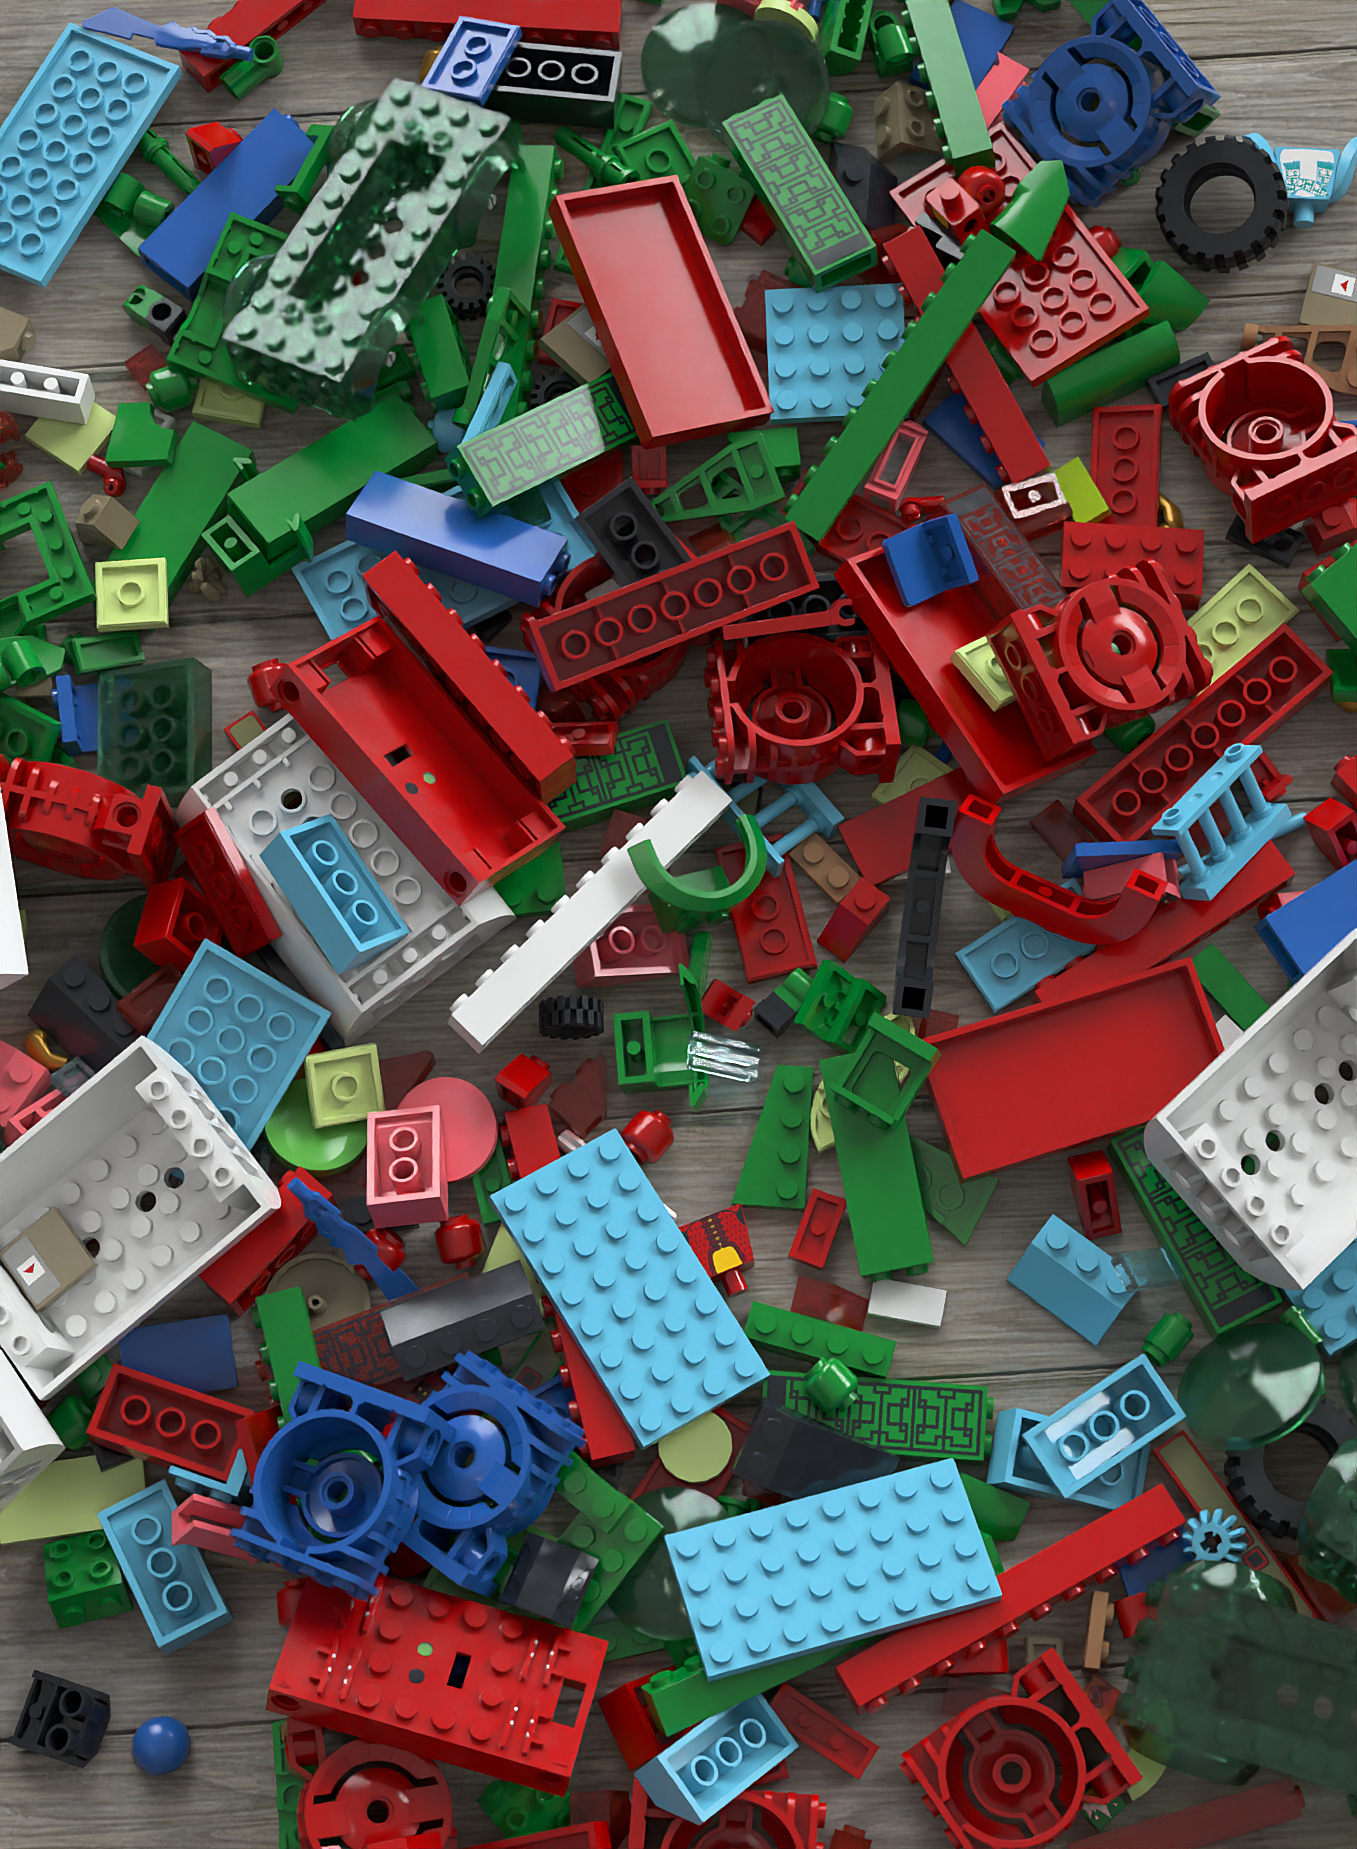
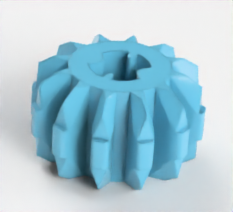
(1202, 1532)

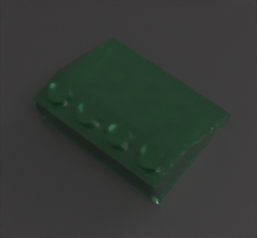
(156, 726)

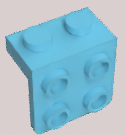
(233, 1492)

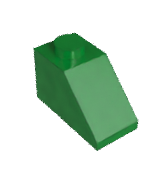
(782, 447)

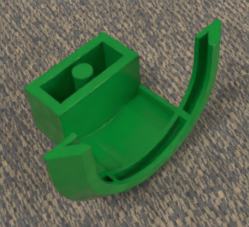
(240, 555)
(701, 895)
(655, 1049)

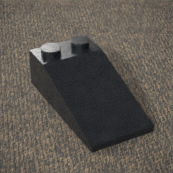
(629, 535)
(804, 1455)

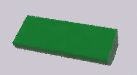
(844, 34)
(1110, 374)

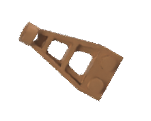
(1339, 382)

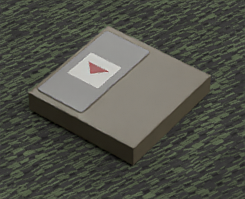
(1330, 297)
(577, 347)
(47, 1259)

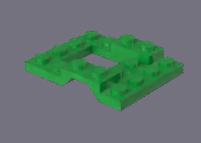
(199, 340)
(68, 582)
(605, 1528)

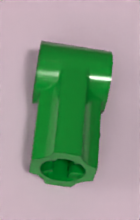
(246, 75)

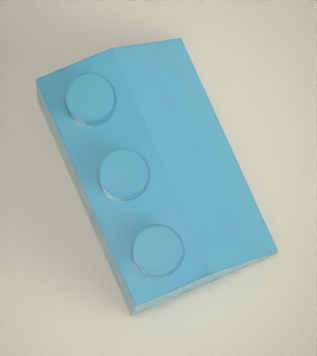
(1071, 1280)

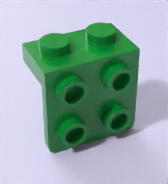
(718, 197)
(84, 1579)
(524, 1810)

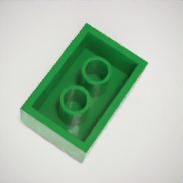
(440, 355)

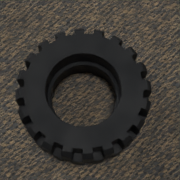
(1202, 164)
(1254, 1491)

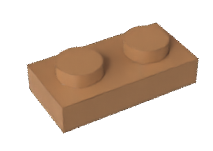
(824, 868)
(1099, 1616)

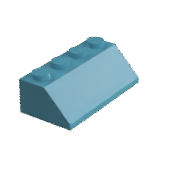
(333, 893)
(717, 1760)

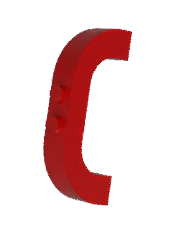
(1039, 899)

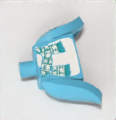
(1312, 176)

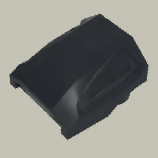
(549, 1580)
(62, 1720)

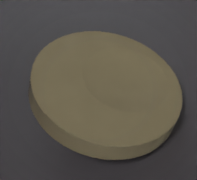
(328, 1285)

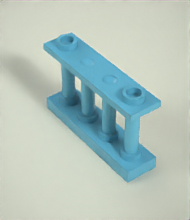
(819, 810)
(1246, 834)

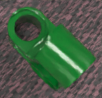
(889, 45)

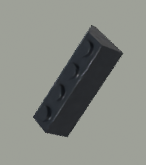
(82, 1016)
(462, 1317)

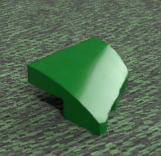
(1171, 298)
(994, 1509)

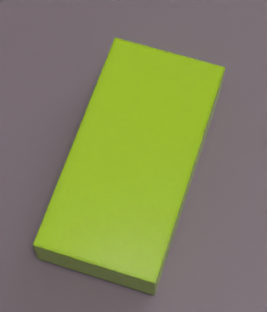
(1081, 492)

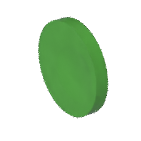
(318, 1150)

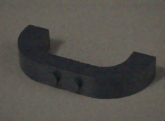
(922, 907)

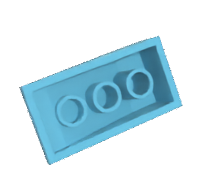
(1103, 1426)
(1018, 1470)
(167, 1580)

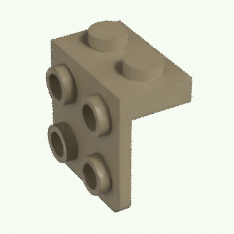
(904, 122)

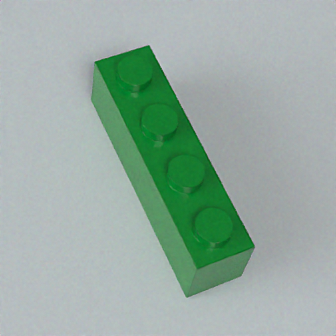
(812, 1339)

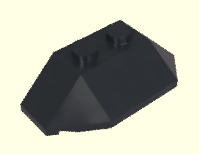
(864, 183)

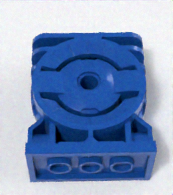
(1067, 87)
(538, 1446)
(377, 1506)

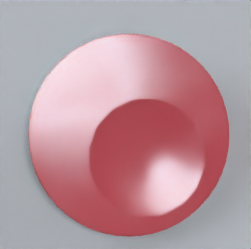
(467, 1123)

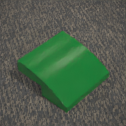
(839, 1007)

